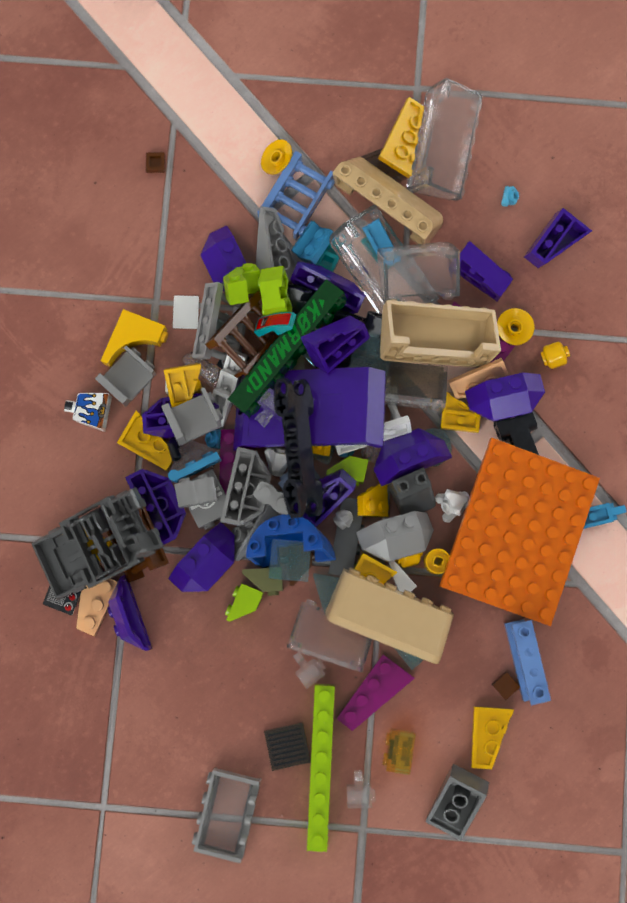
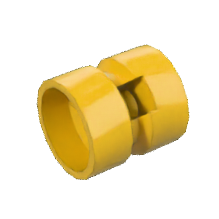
(436, 561)

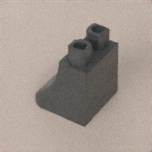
(413, 492)

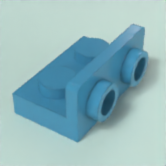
(312, 243)

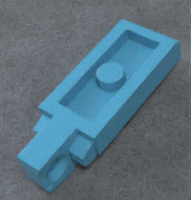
(603, 514)

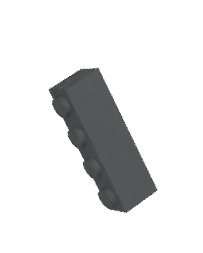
(346, 540)

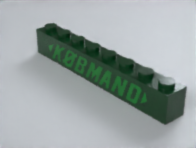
(287, 348)

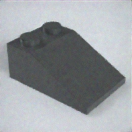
(457, 802)

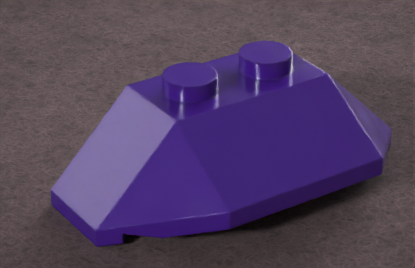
(221, 254)
(313, 277)
(506, 396)
(155, 421)
(408, 454)
(160, 501)
(205, 561)
(127, 616)

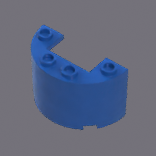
(292, 529)

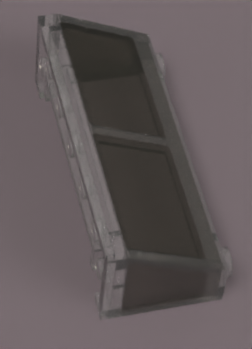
(414, 385)

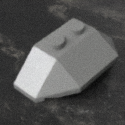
(240, 502)
(397, 536)

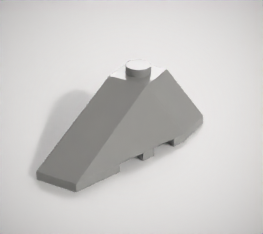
(271, 244)
(244, 532)

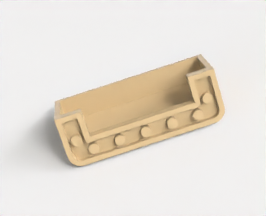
(390, 197)
(438, 334)
(390, 615)

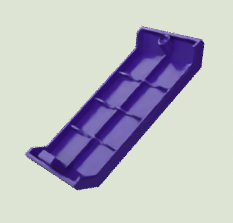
(346, 410)

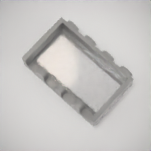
(226, 815)

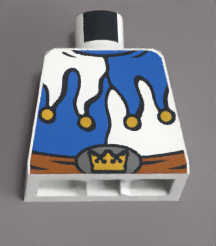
(90, 409)

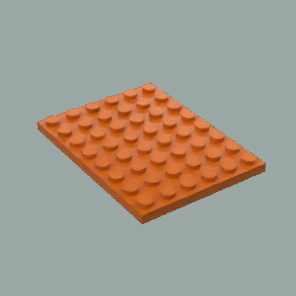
(519, 532)

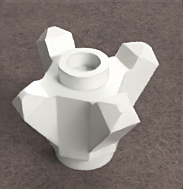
(276, 460)
(452, 503)

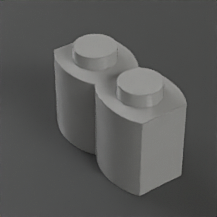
(196, 492)
(268, 494)

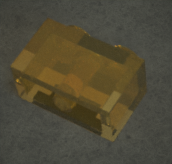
(400, 751)

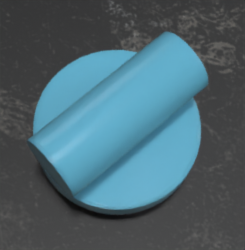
(510, 196)

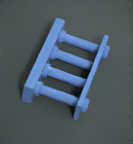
(287, 180)
(527, 661)

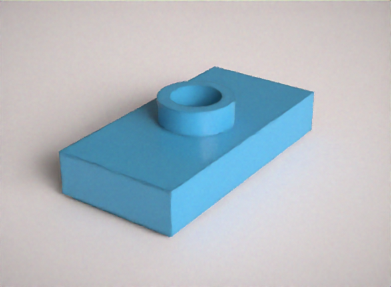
(377, 235)

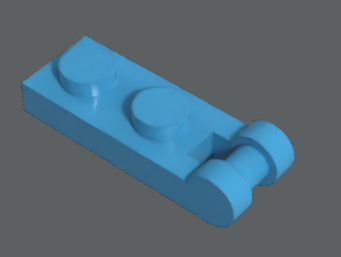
(193, 467)

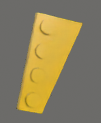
(403, 138)

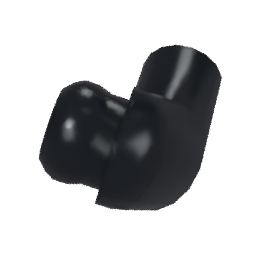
(173, 447)

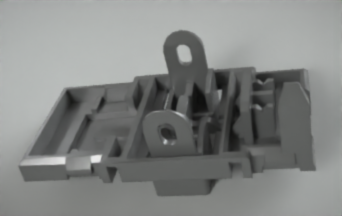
(68, 557)

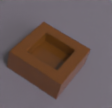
(155, 162)
(505, 685)

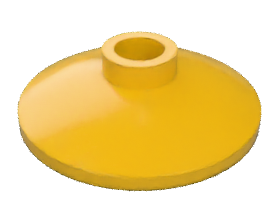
(276, 157)
(520, 319)

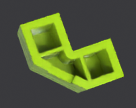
(241, 283)
(273, 289)

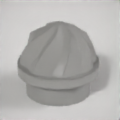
(343, 519)

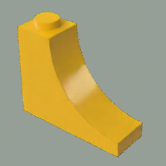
(133, 331)

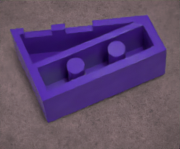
(556, 237)
(483, 272)
(335, 342)
(335, 489)

